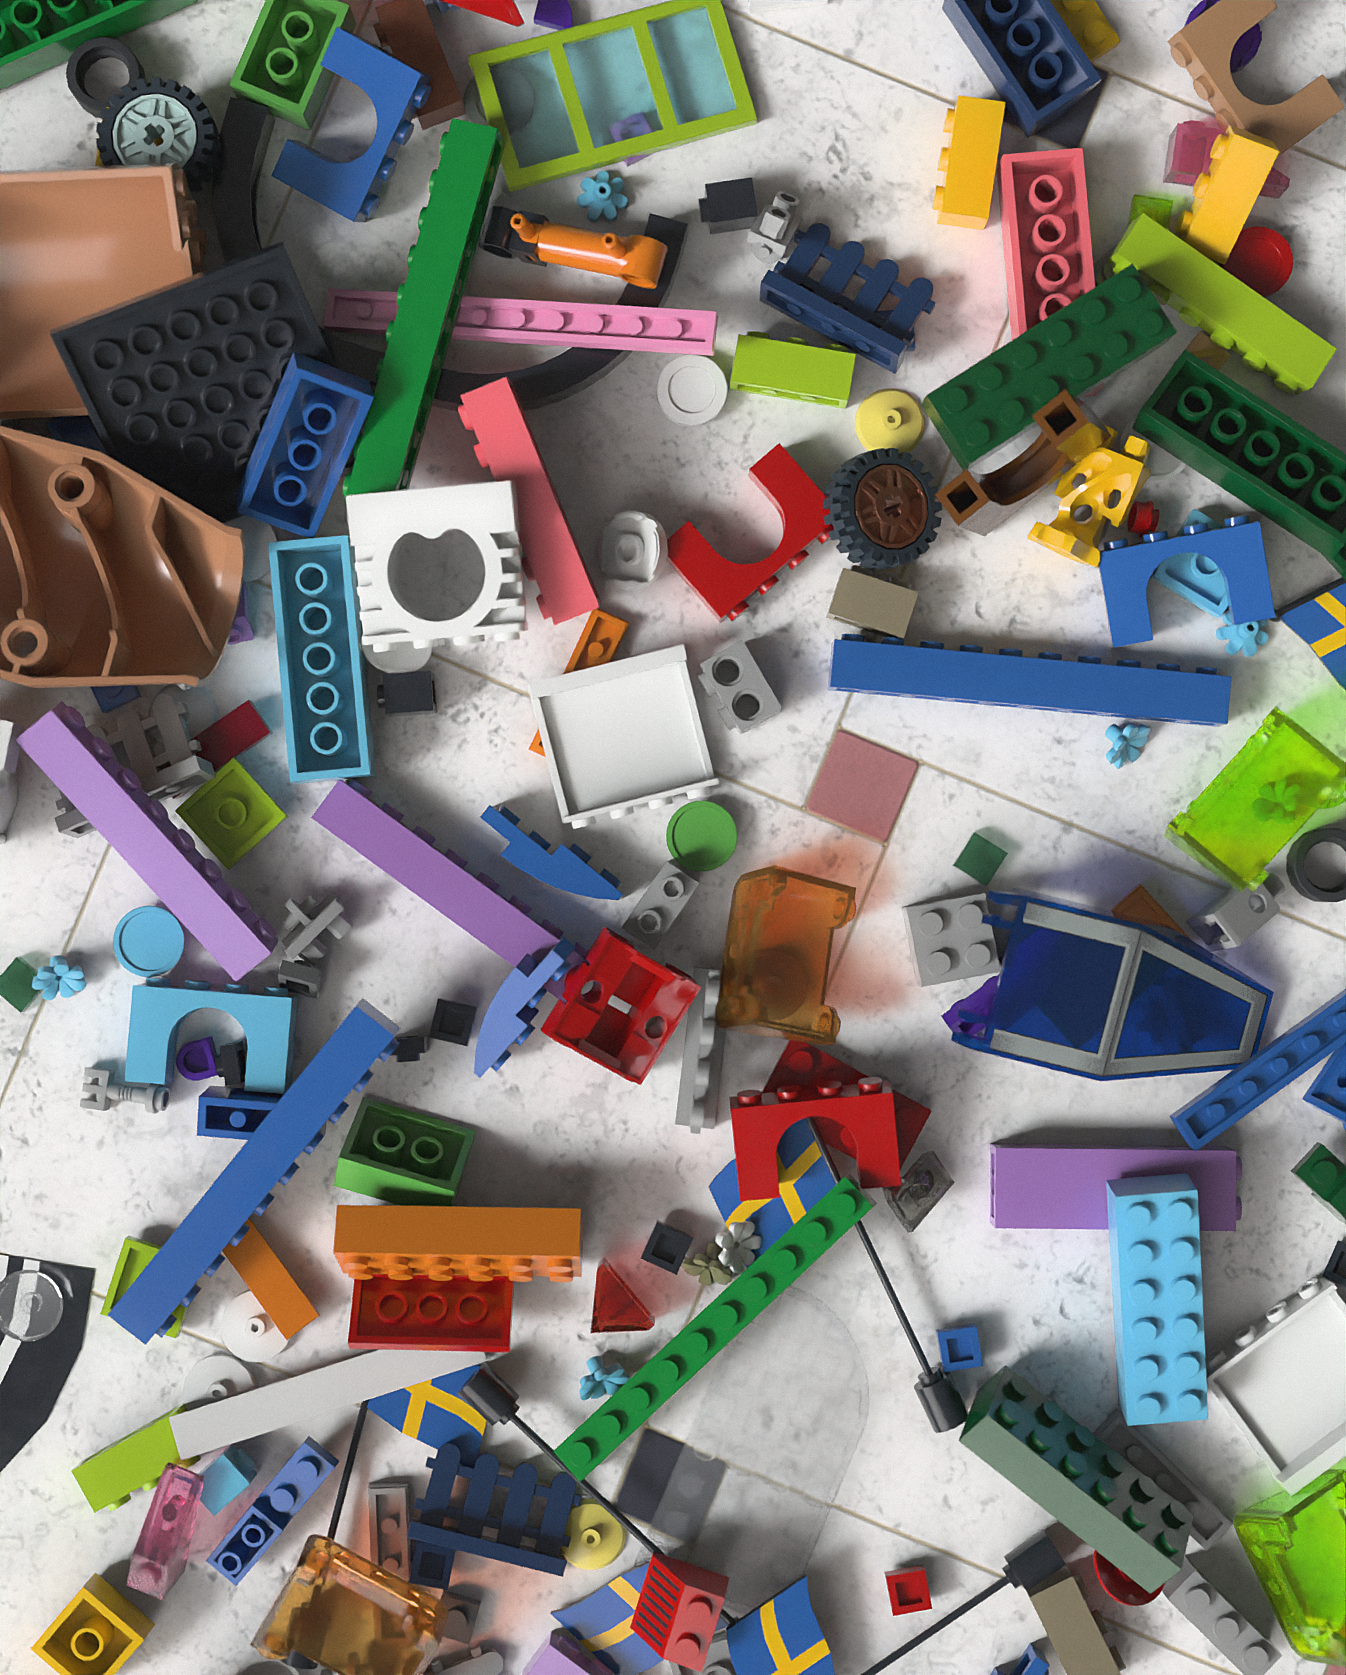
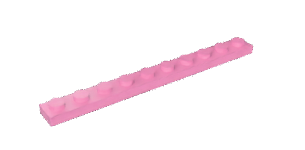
(540, 322)

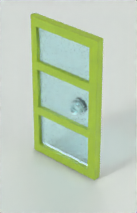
(612, 90)

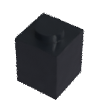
(728, 205)
(407, 694)

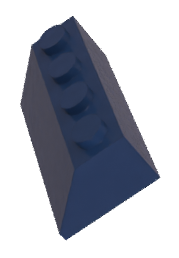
(1025, 56)

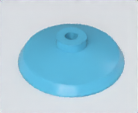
(148, 941)

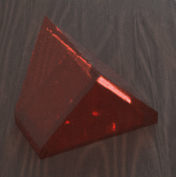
(616, 1305)

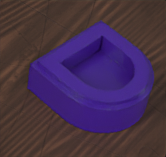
(197, 1059)

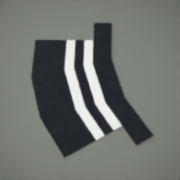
(36, 1370)

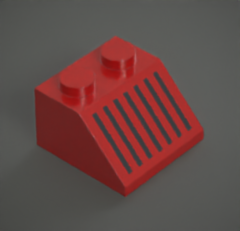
(679, 1610)

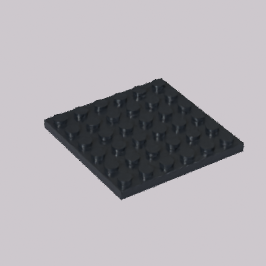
(193, 372)

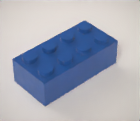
(303, 445)

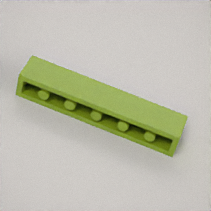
(1223, 306)

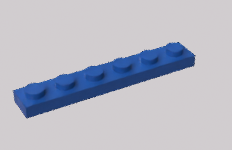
(1263, 1074)

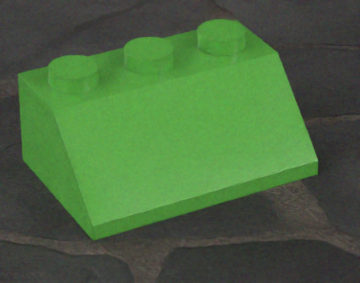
(403, 1156)

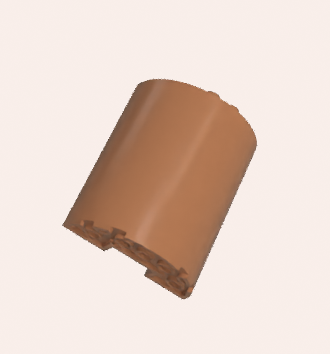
(75, 248)

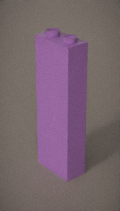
(1067, 1182)

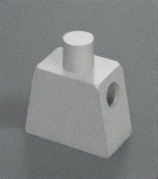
(1236, 915)

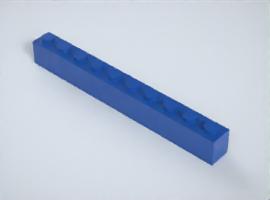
(1029, 682)
(255, 1170)

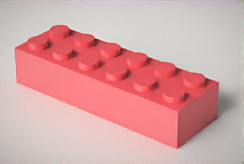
(1044, 234)
(545, 532)

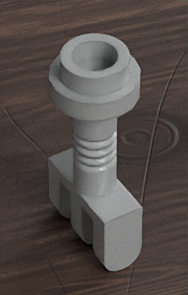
(154, 1097)

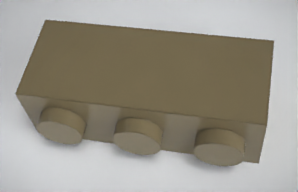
(1072, 1627)

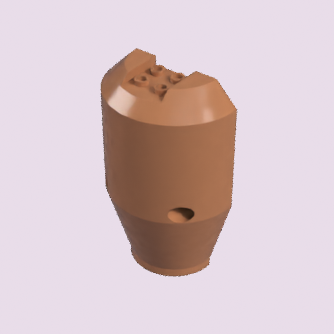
(107, 573)

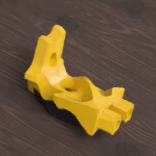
(1105, 474)

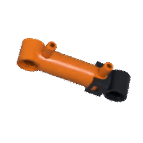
(543, 242)

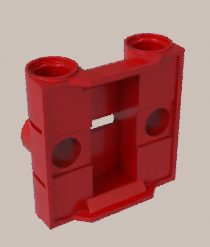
(603, 1031)

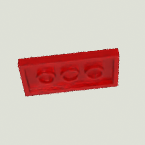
(809, 1066)
(432, 1314)

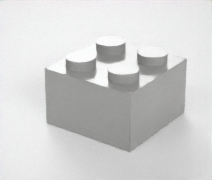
(950, 940)

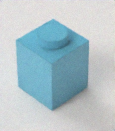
(226, 1478)

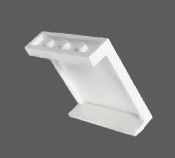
(622, 736)
(1289, 1384)

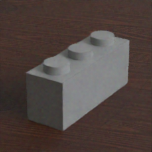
(1220, 1621)

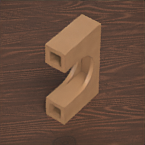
(1206, 51)

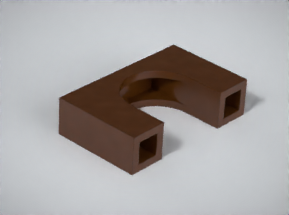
(988, 499)

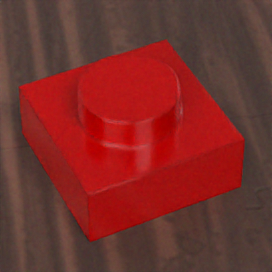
(908, 1590)

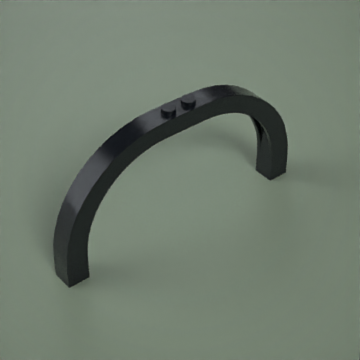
(235, 192)

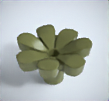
(708, 1266)

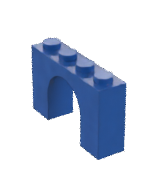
(396, 94)
(1233, 548)

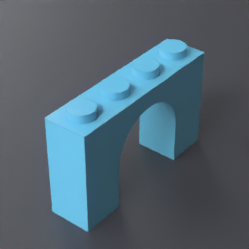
(161, 1009)

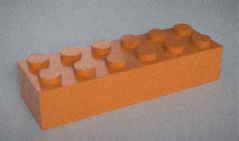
(459, 1242)

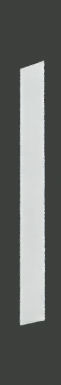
(311, 1396)

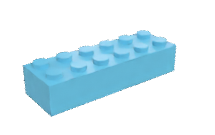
(321, 660)
(1157, 1299)

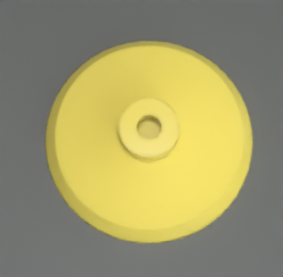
(890, 420)
(595, 1536)

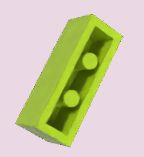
(792, 370)
(130, 1463)

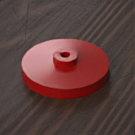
(1260, 260)

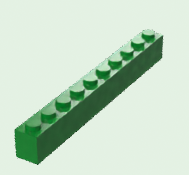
(426, 309)
(715, 1327)

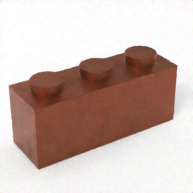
(412, 38)

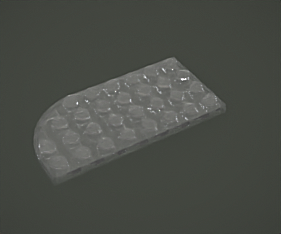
(766, 1451)

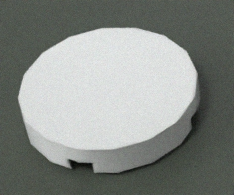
(632, 550)

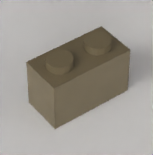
(872, 603)

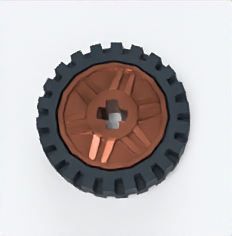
(882, 509)

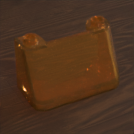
(781, 955)
(350, 1615)

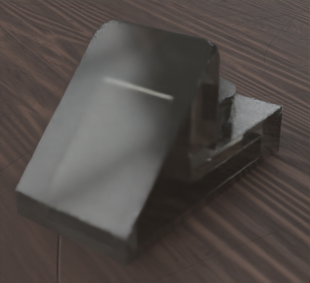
(919, 1190)

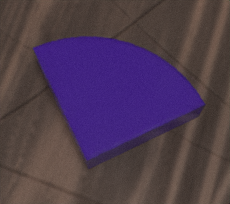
(553, 14)

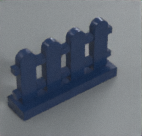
(835, 315)
(474, 1516)

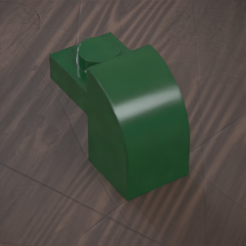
(1325, 1178)

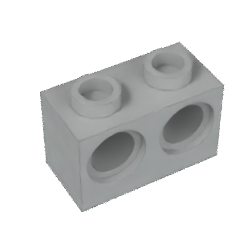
(749, 683)
(660, 905)

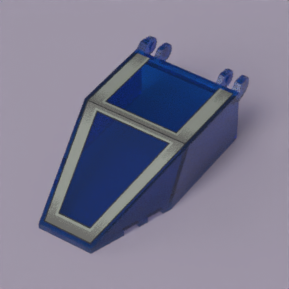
(1113, 996)

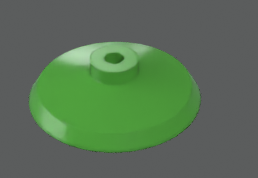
(701, 836)

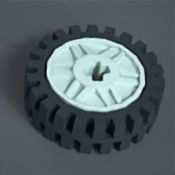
(163, 112)

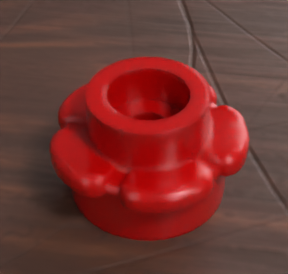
(1143, 518)

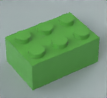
(285, 56)

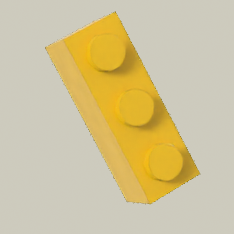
(969, 162)
(1226, 192)

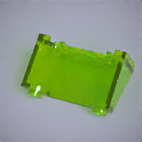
(1258, 802)
(1301, 1563)

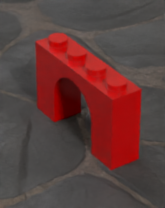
(728, 585)
(861, 1107)

